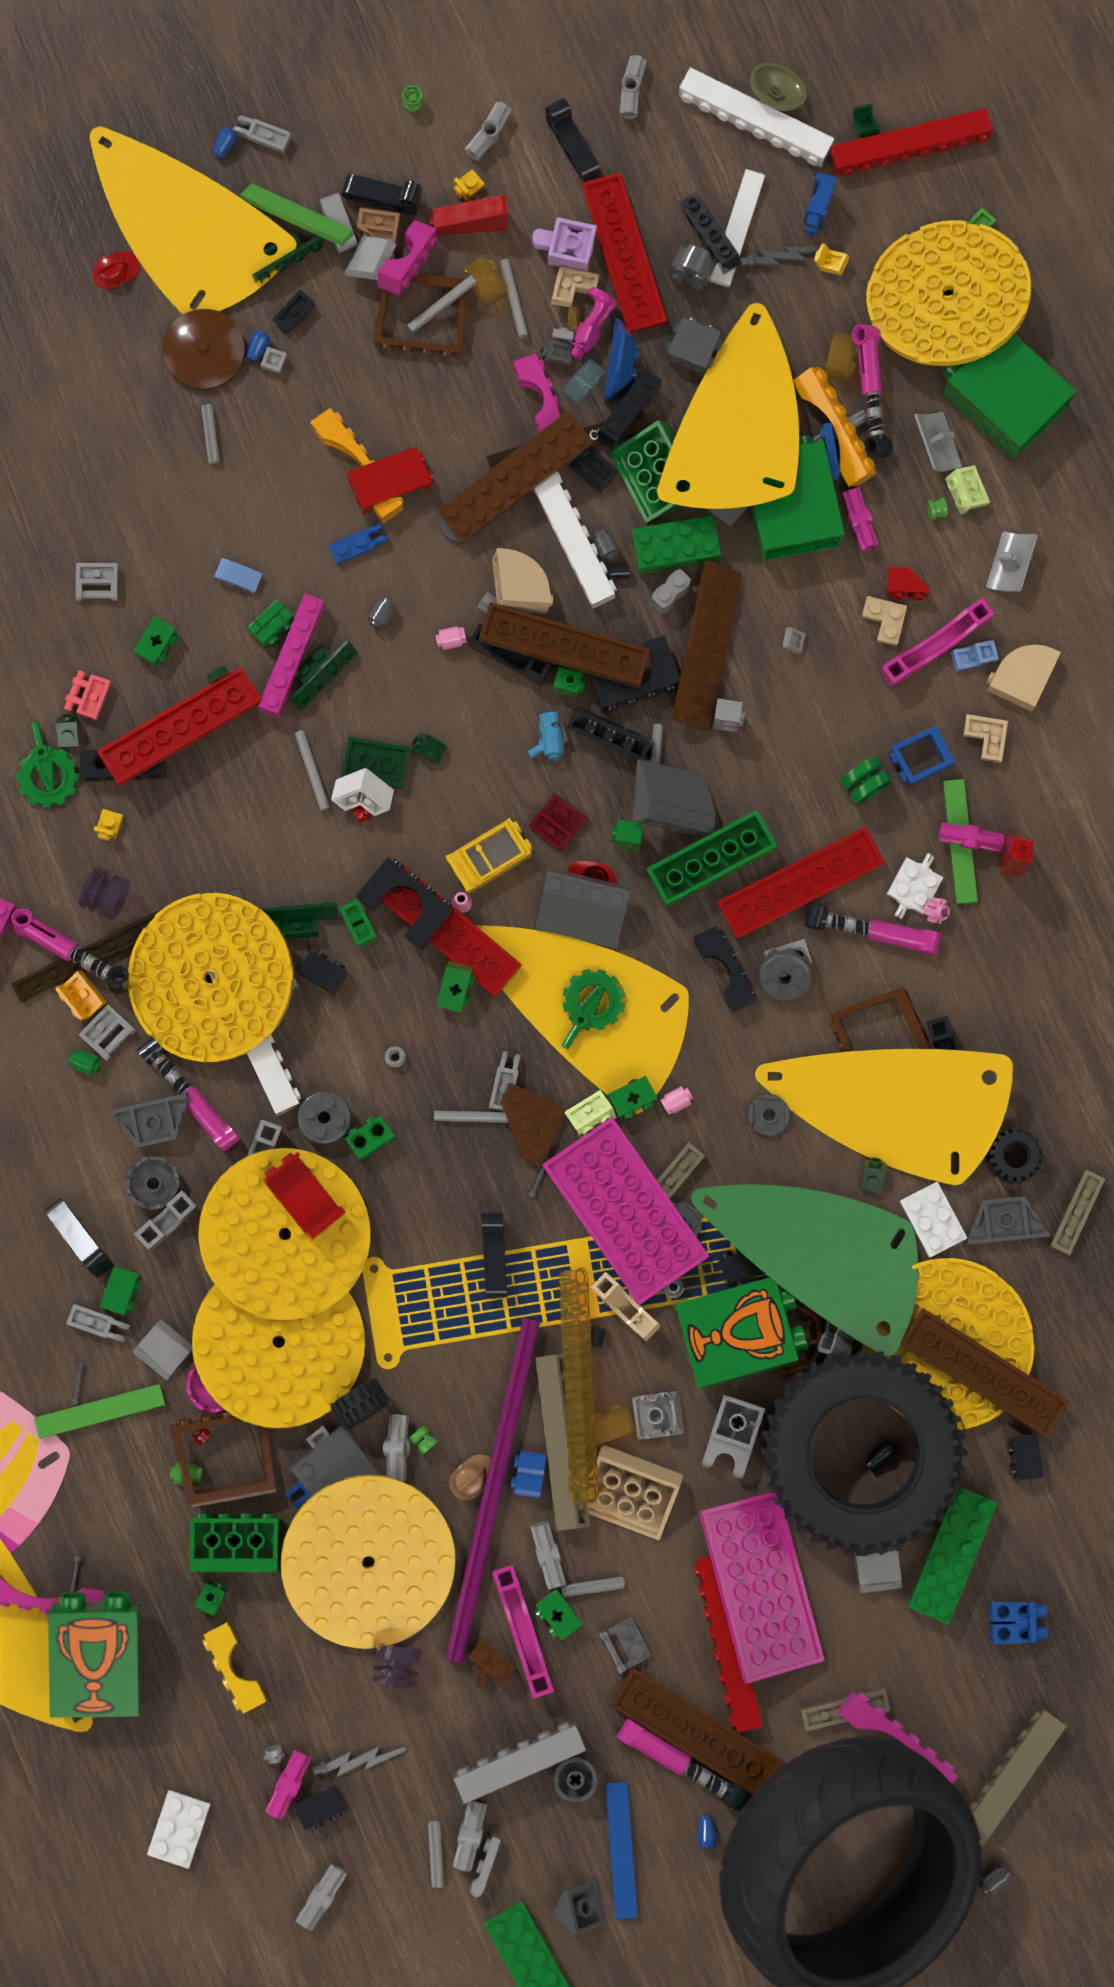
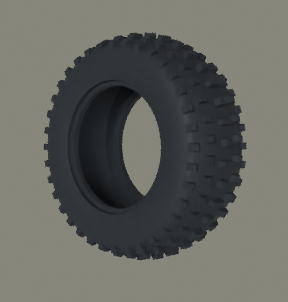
(875, 1524)

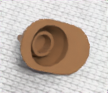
(470, 1477)

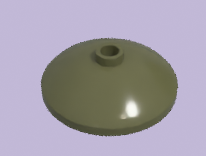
(778, 87)

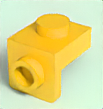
(830, 260)

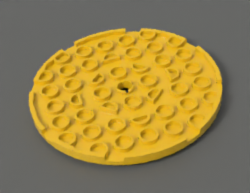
(941, 330)
(249, 985)
(272, 1274)
(981, 1308)
(272, 1383)
(359, 1520)

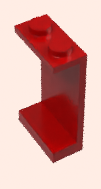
(389, 478)
(302, 1196)

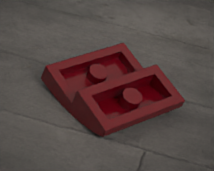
(558, 822)

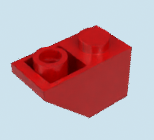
(905, 583)

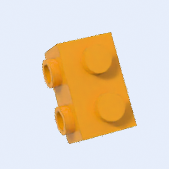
(81, 996)

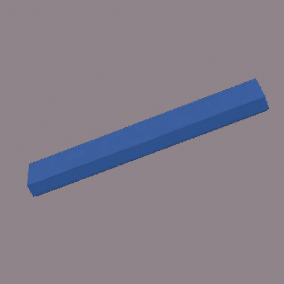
(621, 1850)

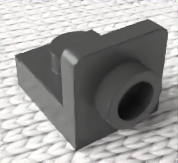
(556, 352)

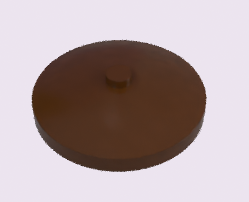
(203, 349)

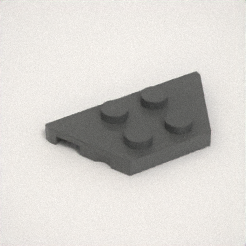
(153, 1120)
(1006, 1221)

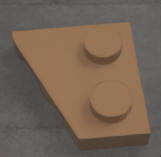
(378, 223)

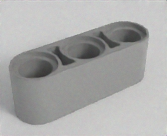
(333, 209)

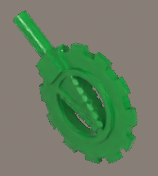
(43, 759)
(584, 1015)

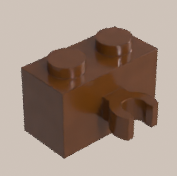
(490, 1663)

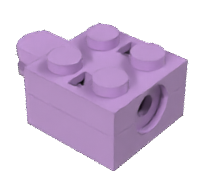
(568, 244)

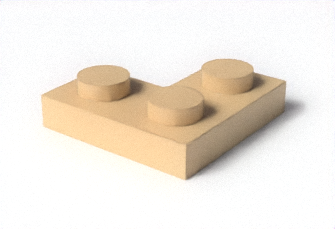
(572, 281)
(889, 614)
(991, 731)

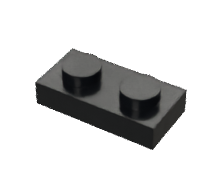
(294, 311)

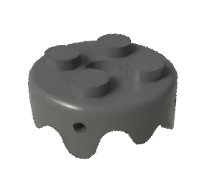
(785, 962)
(339, 1118)
(142, 1172)

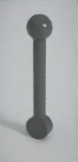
(532, 1194)
(75, 1402)
(78, 1559)

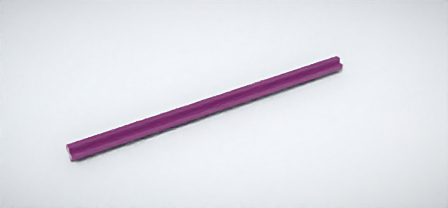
(492, 1491)

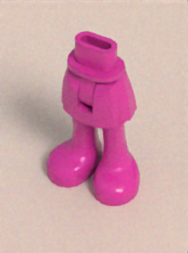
(588, 332)

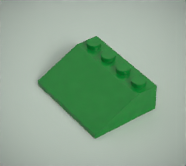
(642, 465)

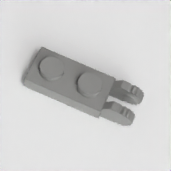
(264, 134)
(502, 1078)
(94, 1322)
(484, 1867)

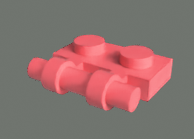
(93, 696)

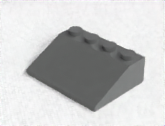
(673, 799)
(583, 907)
(331, 1462)

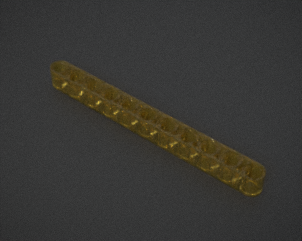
(578, 1386)

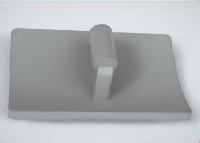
(938, 441)
(1011, 562)

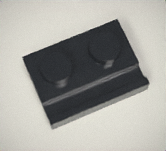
(594, 469)

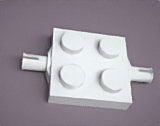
(914, 885)

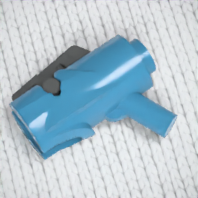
(553, 736)

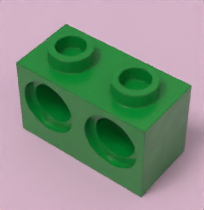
(358, 924)
(373, 1143)

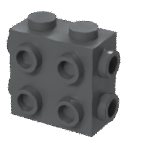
(693, 345)

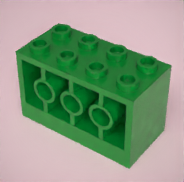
(225, 1555)

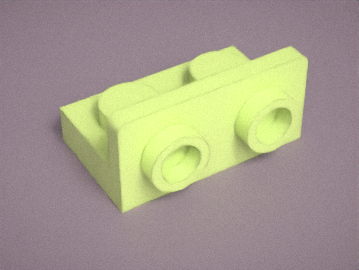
(967, 489)
(590, 1113)

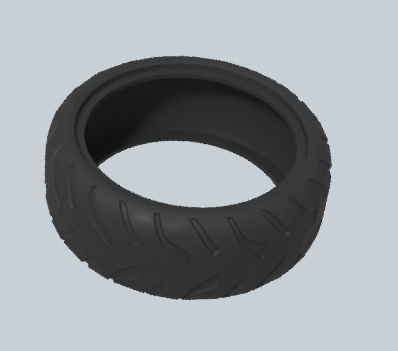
(797, 1813)

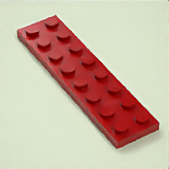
(624, 253)
(179, 726)
(800, 883)
(460, 941)

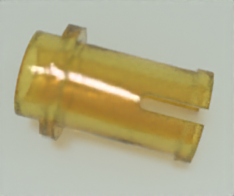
(573, 318)

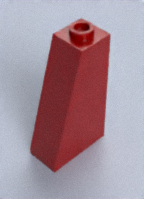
(471, 217)
(1016, 854)

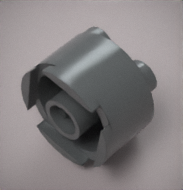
(693, 266)
(562, 1779)

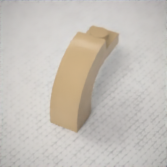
(625, 1307)

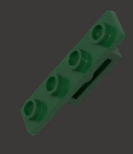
(295, 256)
(319, 671)
(301, 920)

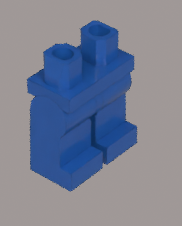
(819, 204)
(1023, 1622)

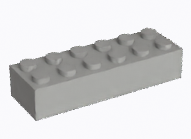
(519, 1763)

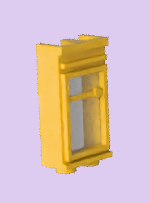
(489, 855)

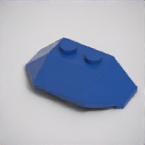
(621, 363)

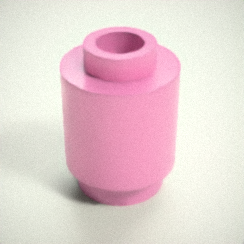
(451, 637)
(677, 1100)

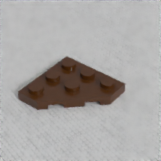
(531, 1122)

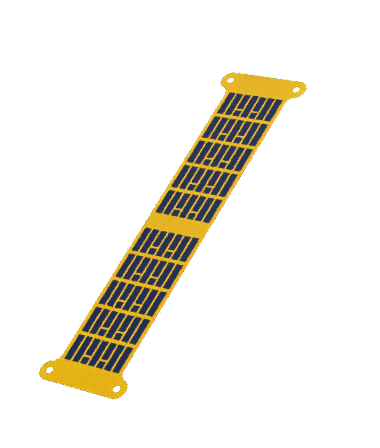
(449, 1300)

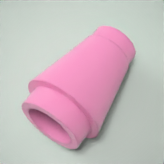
(464, 906)

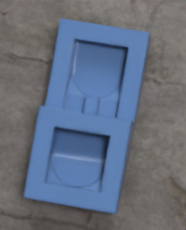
(238, 575)
(974, 656)

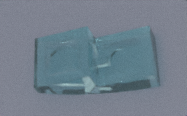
(584, 380)

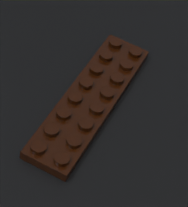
(515, 477)
(564, 645)
(706, 646)
(984, 1372)
(695, 1732)

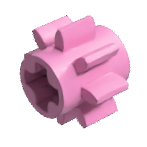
(936, 910)

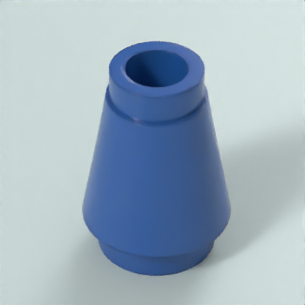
(225, 140)
(258, 344)
(706, 1833)

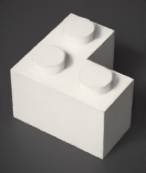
(363, 789)

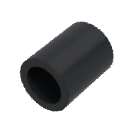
(619, 572)
(597, 1336)

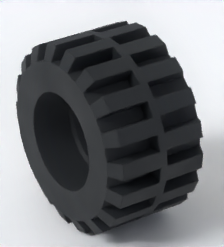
(1029, 1145)
(360, 1404)

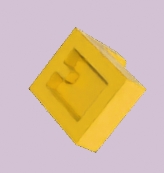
(468, 185)
(108, 825)

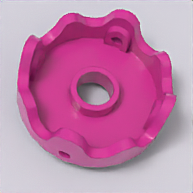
(199, 1395)

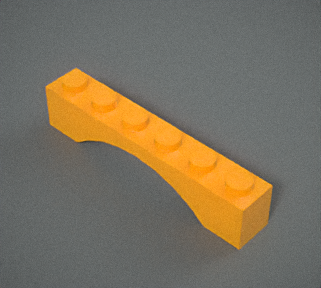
(332, 432)
(854, 461)

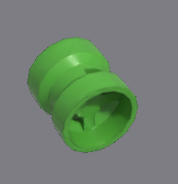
(411, 94)
(427, 1443)

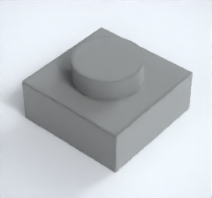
(563, 335)
(273, 360)
(793, 640)
(316, 1437)

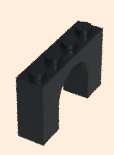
(663, 678)
(392, 877)

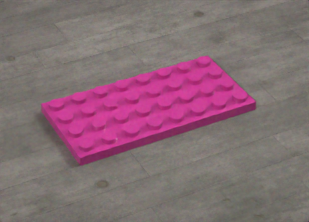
(625, 1211)
(761, 1587)

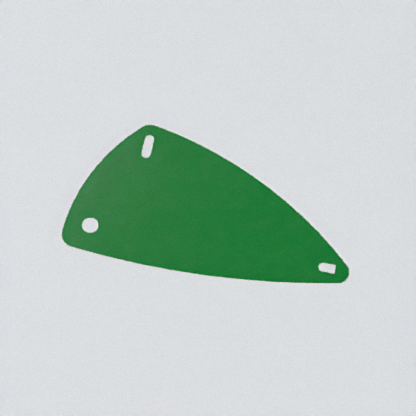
(824, 1253)

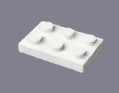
(933, 1219)
(178, 1829)

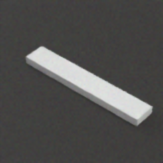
(740, 220)

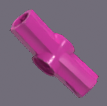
(860, 519)
(971, 837)
(287, 1785)

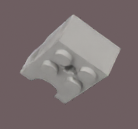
(733, 1440)

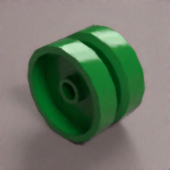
(865, 780)

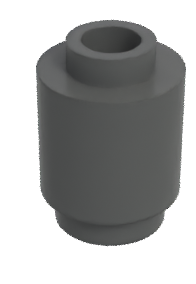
(606, 545)
(381, 613)
(994, 1880)

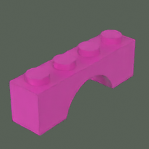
(397, 273)
(531, 375)

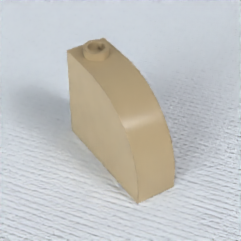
(520, 582)
(1023, 675)

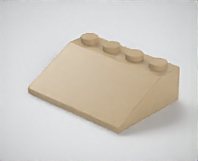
(634, 1492)

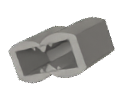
(674, 589)
(835, 1341)

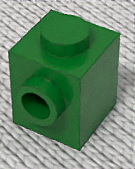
(568, 682)
(211, 1598)

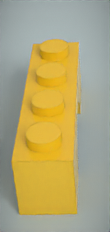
(246, 1693)

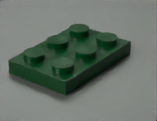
(382, 759)

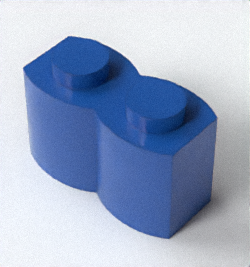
(529, 1474)

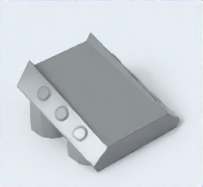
(370, 257)
(163, 1349)
(658, 1415)
(878, 1571)

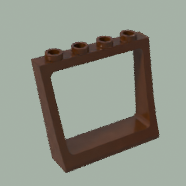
(427, 348)
(906, 1007)
(228, 1492)

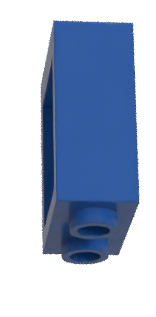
(940, 748)

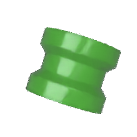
(937, 508)

